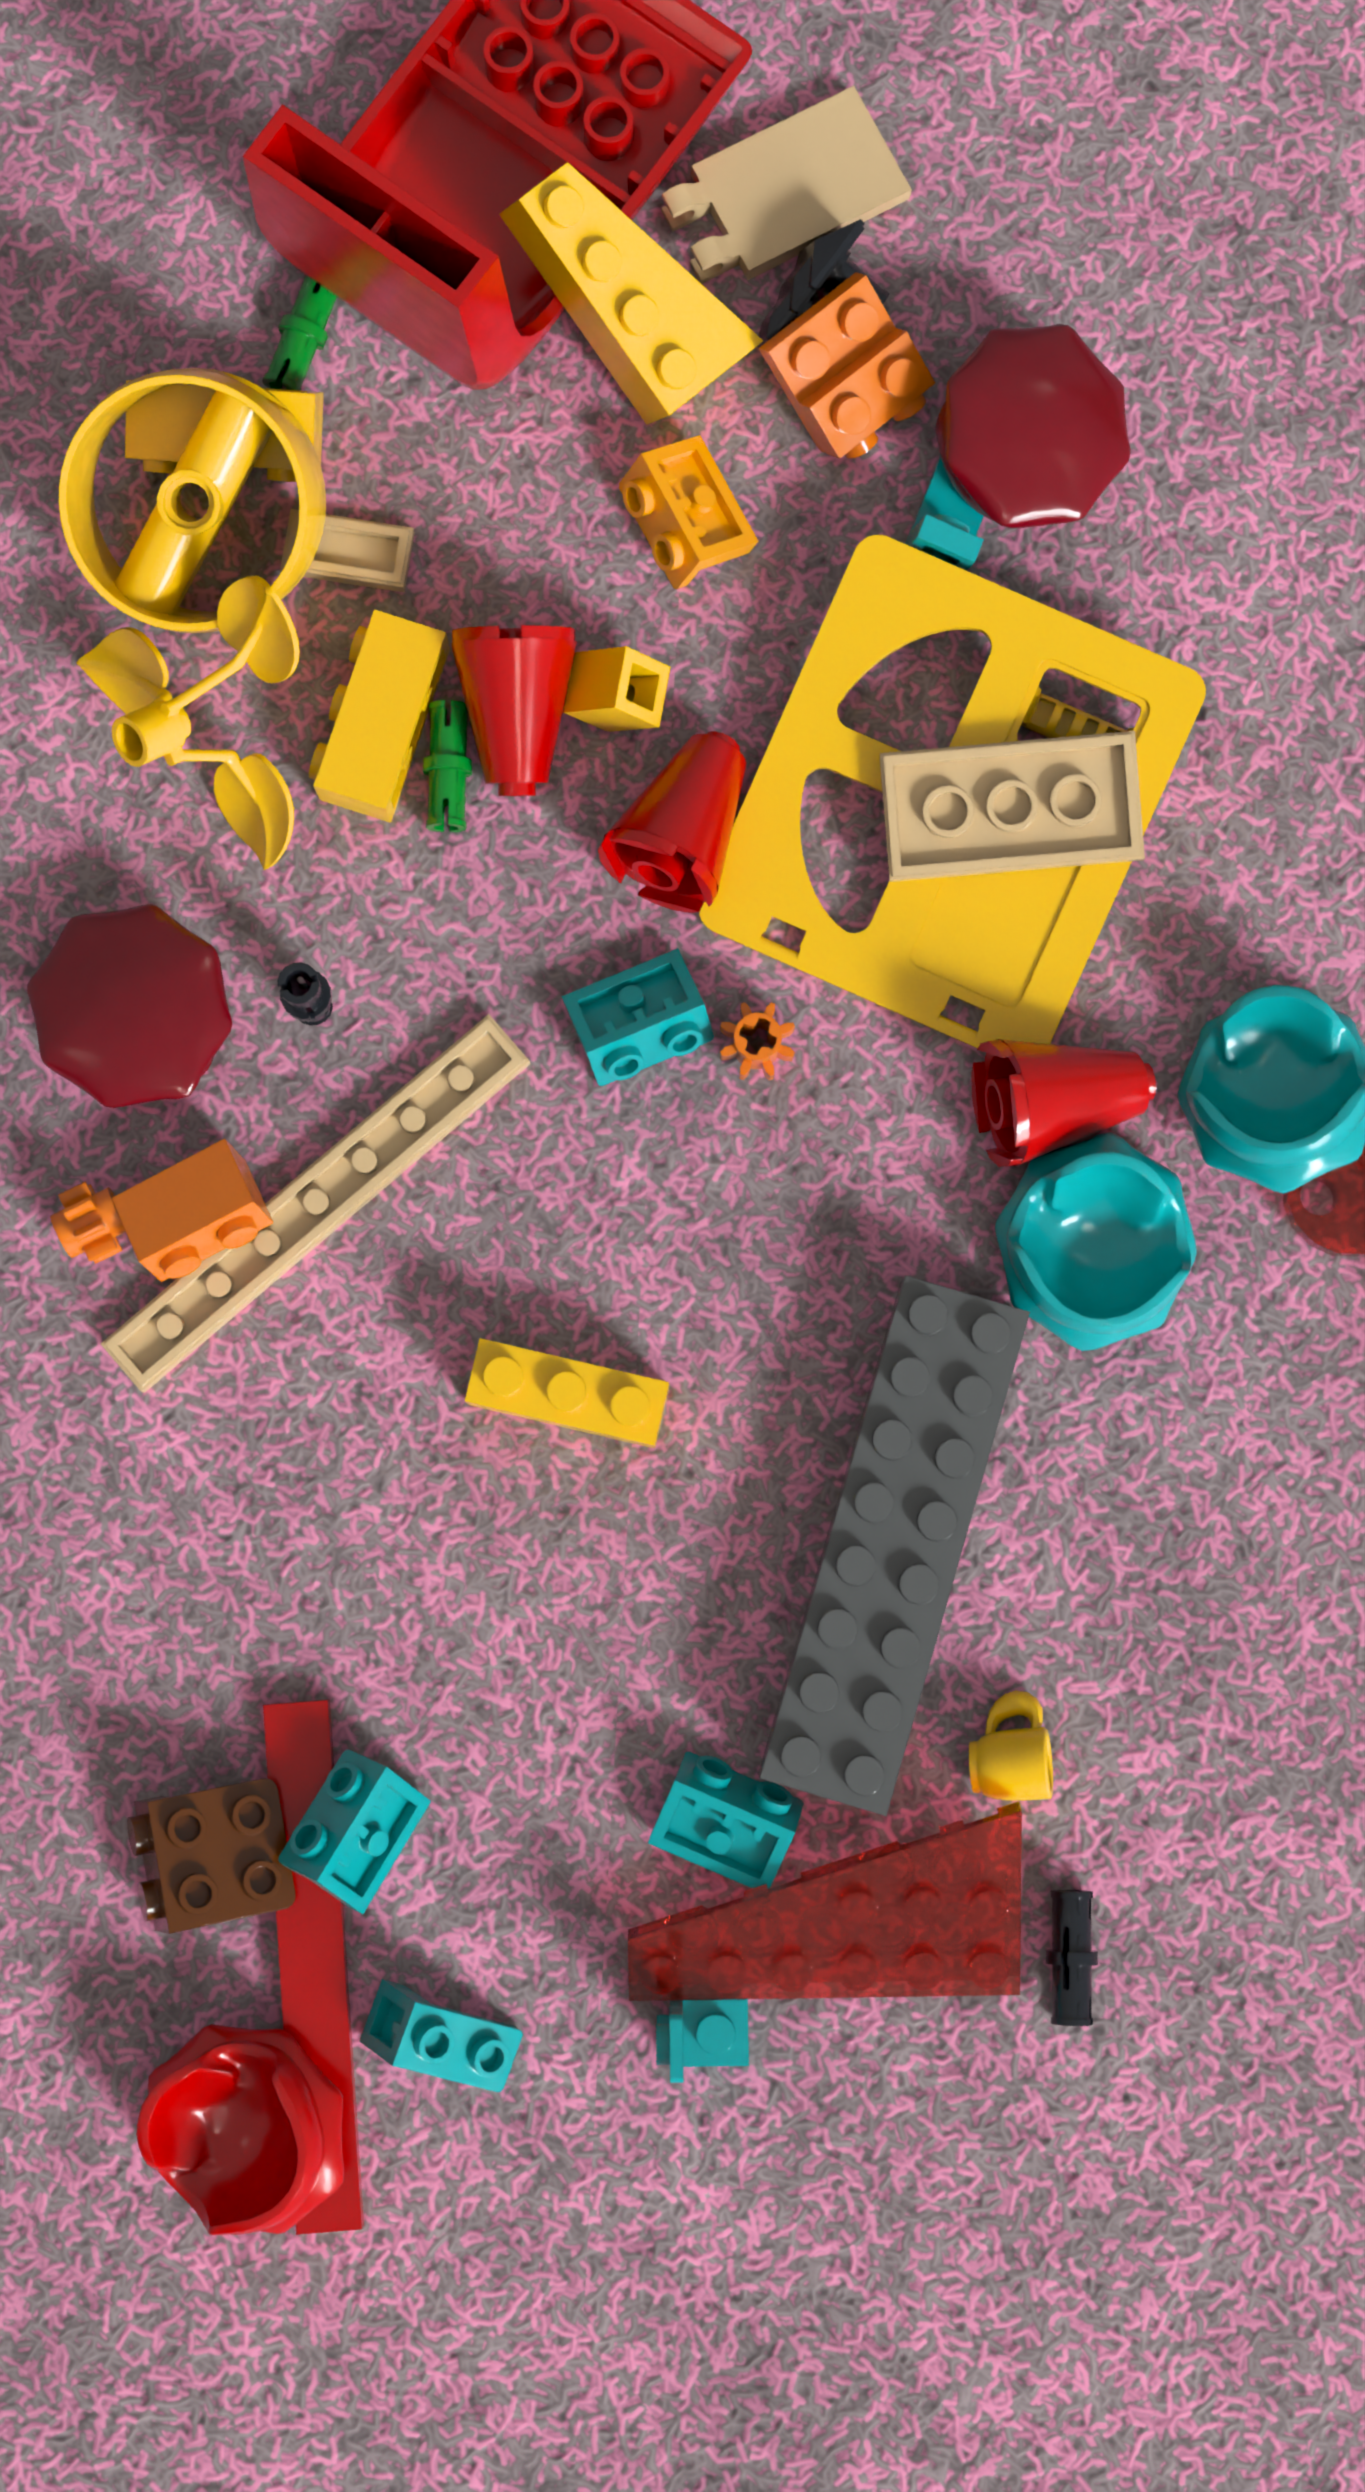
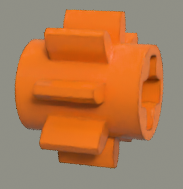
(748, 1026)
(88, 1223)

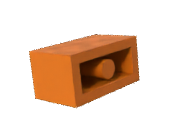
(192, 1211)

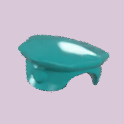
(1277, 1088)
(1096, 1242)

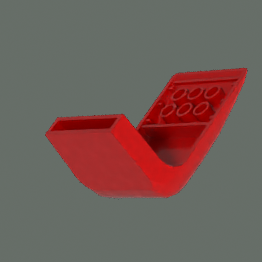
(465, 127)

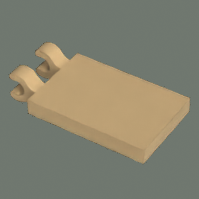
(788, 187)

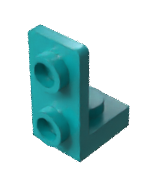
(946, 523)
(702, 2035)
(439, 2040)

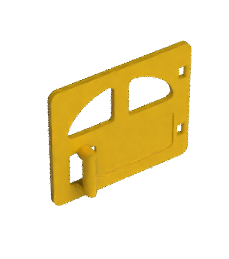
(984, 938)

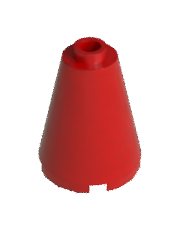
(515, 698)
(680, 826)
(1054, 1095)

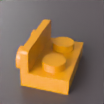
(685, 510)

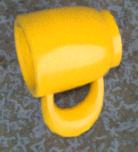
(1013, 1761)

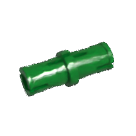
(301, 336)
(447, 766)

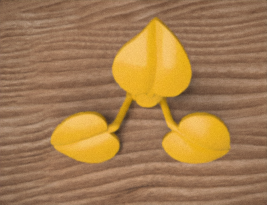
(155, 725)

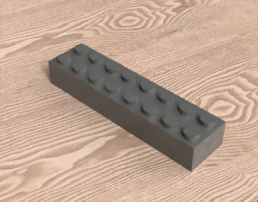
(893, 1545)

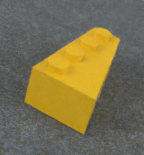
(627, 295)

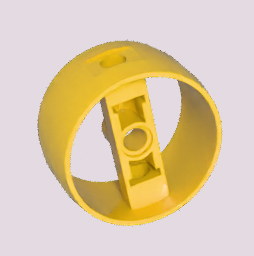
(215, 459)

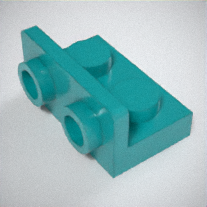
(639, 1017)
(727, 1821)
(354, 1830)

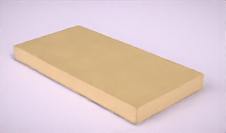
(1012, 806)

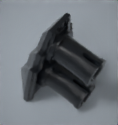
(818, 266)

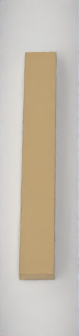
(318, 1202)

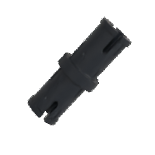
(299, 996)
(1071, 1958)

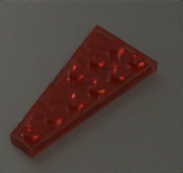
(871, 1925)

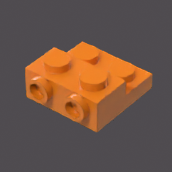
(848, 369)

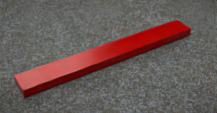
(315, 1945)

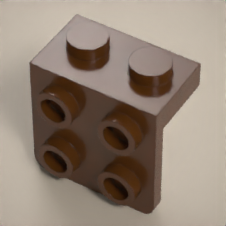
(211, 1855)

